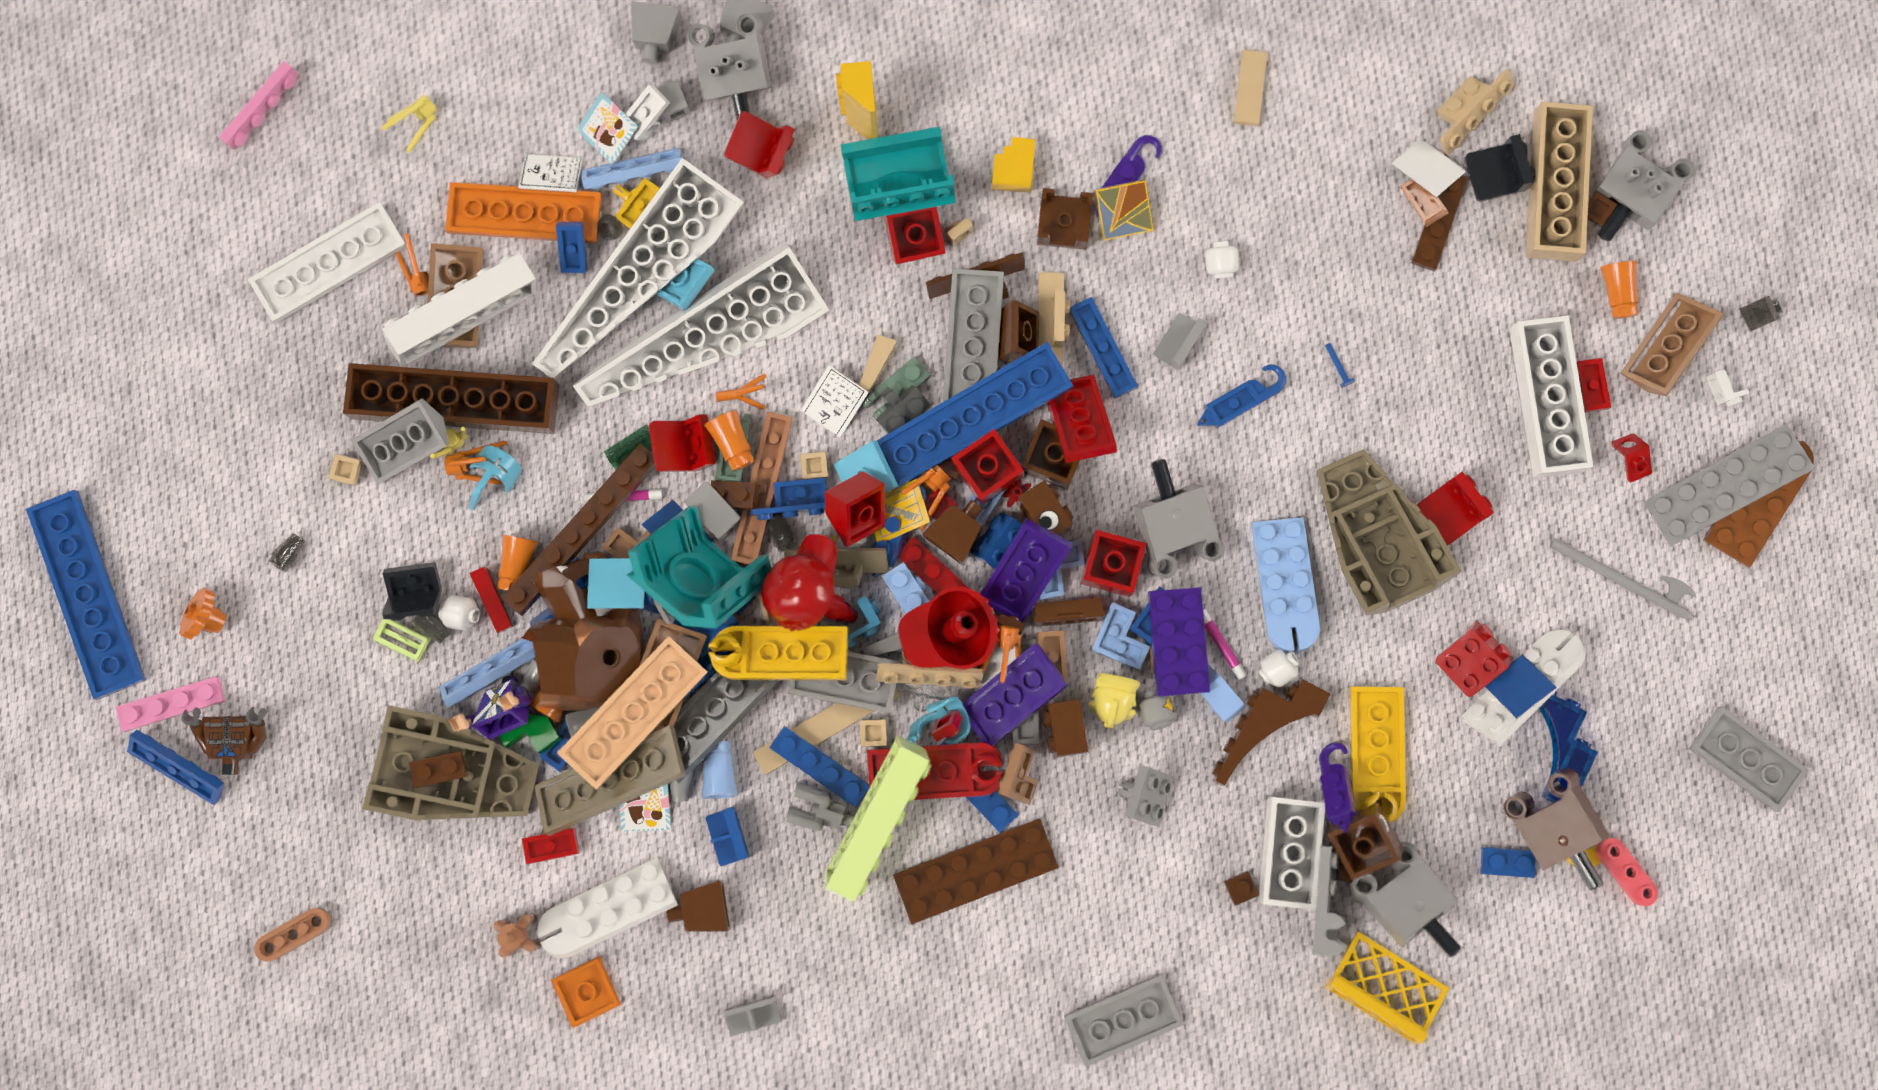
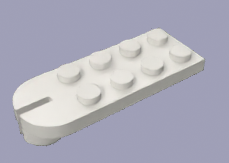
(1556, 656)
(606, 910)

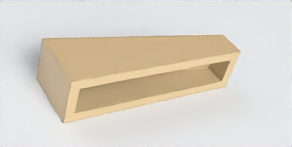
(877, 360)

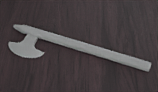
(1669, 602)

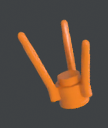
(420, 280)
(460, 463)
(935, 480)
(1008, 637)

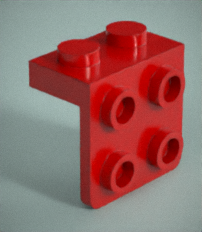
(759, 145)
(682, 445)
(1456, 507)
(1474, 659)

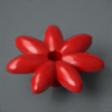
(1011, 492)

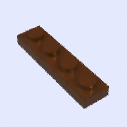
(1435, 235)

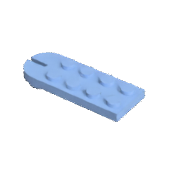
(1286, 583)

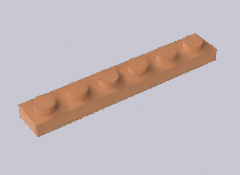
(765, 473)

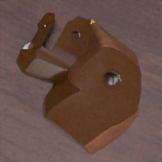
(582, 650)

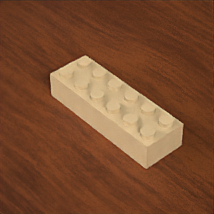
(1560, 183)

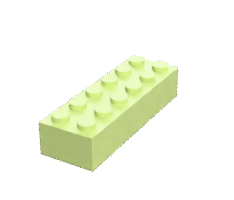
(876, 818)

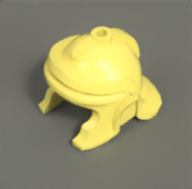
(1113, 699)

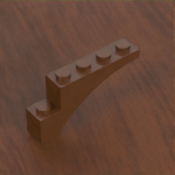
(1267, 714)

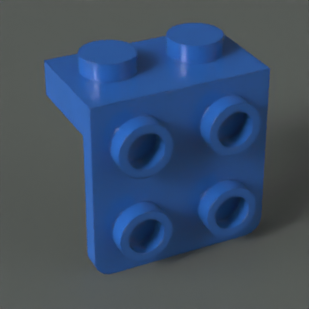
(996, 539)

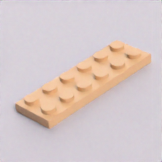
(632, 713)

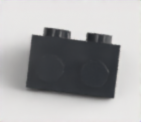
(1500, 169)
(411, 591)

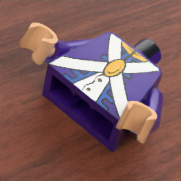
(499, 711)

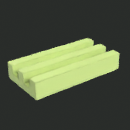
(421, 648)

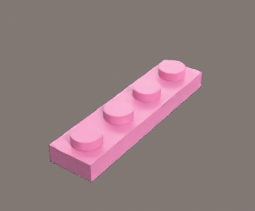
(253, 113)
(170, 704)

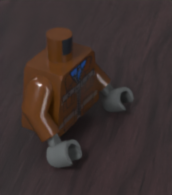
(228, 736)

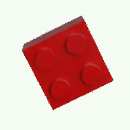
(914, 235)
(987, 467)
(1113, 563)

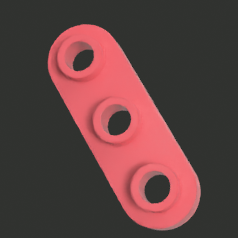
(1617, 867)

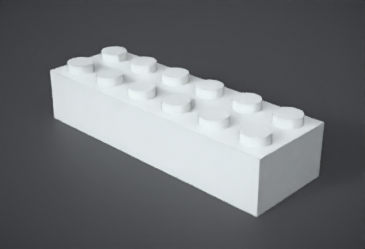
(459, 310)
(1551, 397)

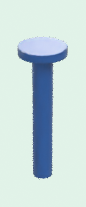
(1346, 381)

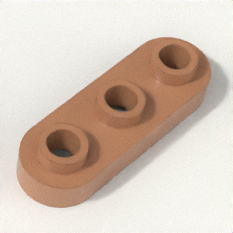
(281, 937)

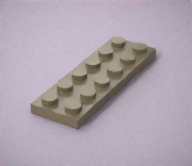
(571, 799)

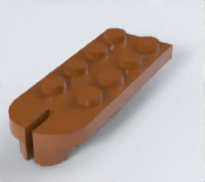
(1748, 529)

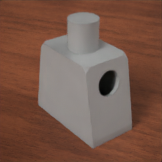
(735, 8)
(654, 28)

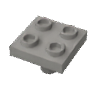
(1147, 795)

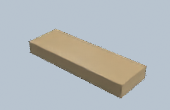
(1250, 87)

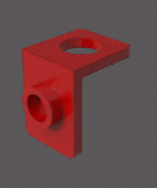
(1636, 458)

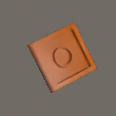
(586, 992)

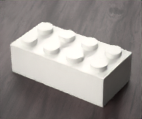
(1291, 853)

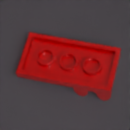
(1082, 421)

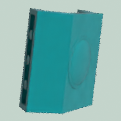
(897, 174)
(692, 574)

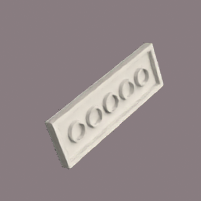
(327, 262)

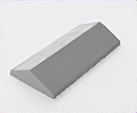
(402, 440)

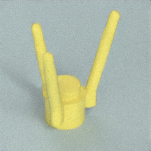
(422, 109)
(456, 441)

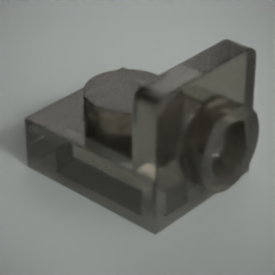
(1761, 313)

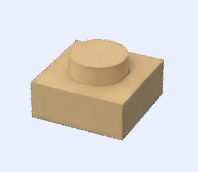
(959, 230)
(814, 465)
(345, 470)
(873, 733)

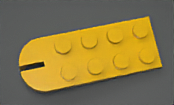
(781, 653)
(1378, 749)

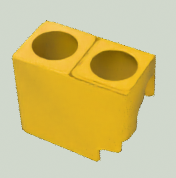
(1014, 166)

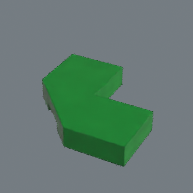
(539, 730)

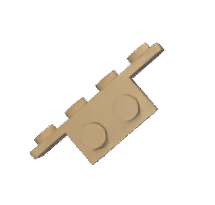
(1469, 106)
(1052, 311)
(940, 676)

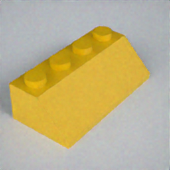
(858, 97)

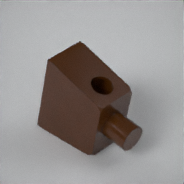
(956, 531)
(702, 909)

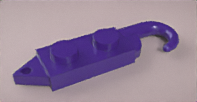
(1132, 165)
(1336, 788)

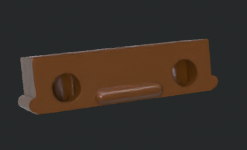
(1068, 612)

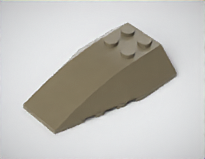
(1381, 536)
(496, 784)

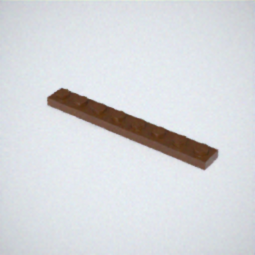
(582, 526)

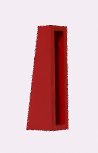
(491, 599)

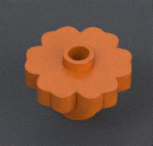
(201, 615)

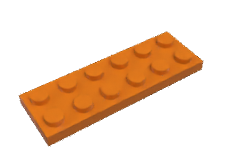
(519, 212)

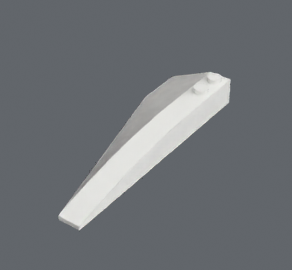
(665, 239)
(740, 312)

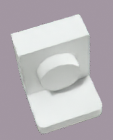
(1722, 389)

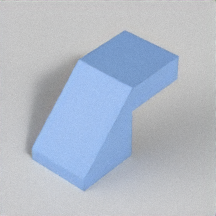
(1221, 697)

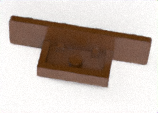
(1009, 264)

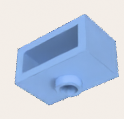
(905, 588)

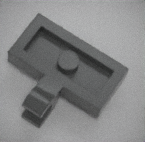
(902, 408)

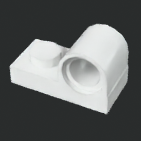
(646, 112)

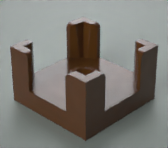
(1064, 220)

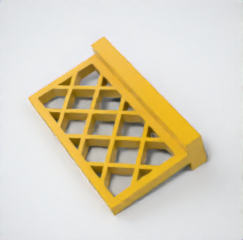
(1381, 1010)

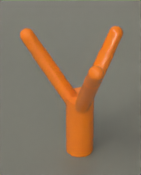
(738, 393)

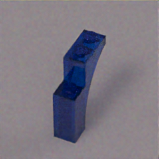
(1564, 722)

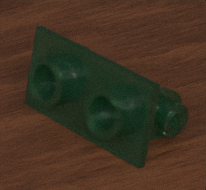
(622, 449)

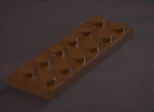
(975, 871)

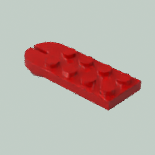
(953, 770)

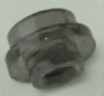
(603, 228)

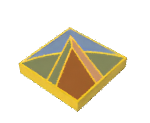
(1124, 209)

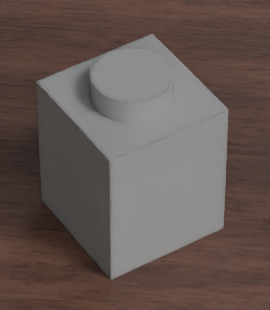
(678, 106)

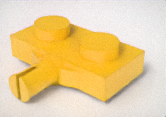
(634, 201)

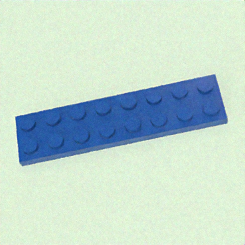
(974, 413)
(85, 594)

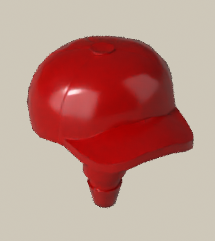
(802, 587)
(950, 630)

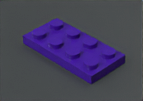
(1025, 570)
(1178, 641)
(1004, 706)

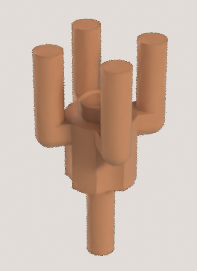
(515, 935)

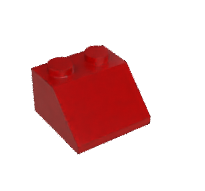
(856, 507)

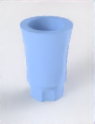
(719, 773)

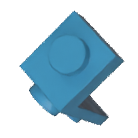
(870, 611)

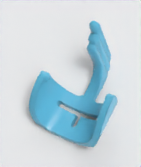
(507, 463)
(952, 704)

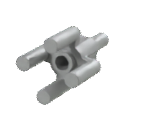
(822, 812)

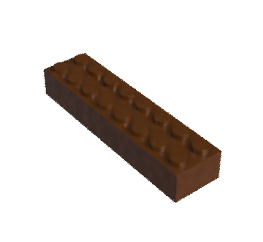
(458, 396)

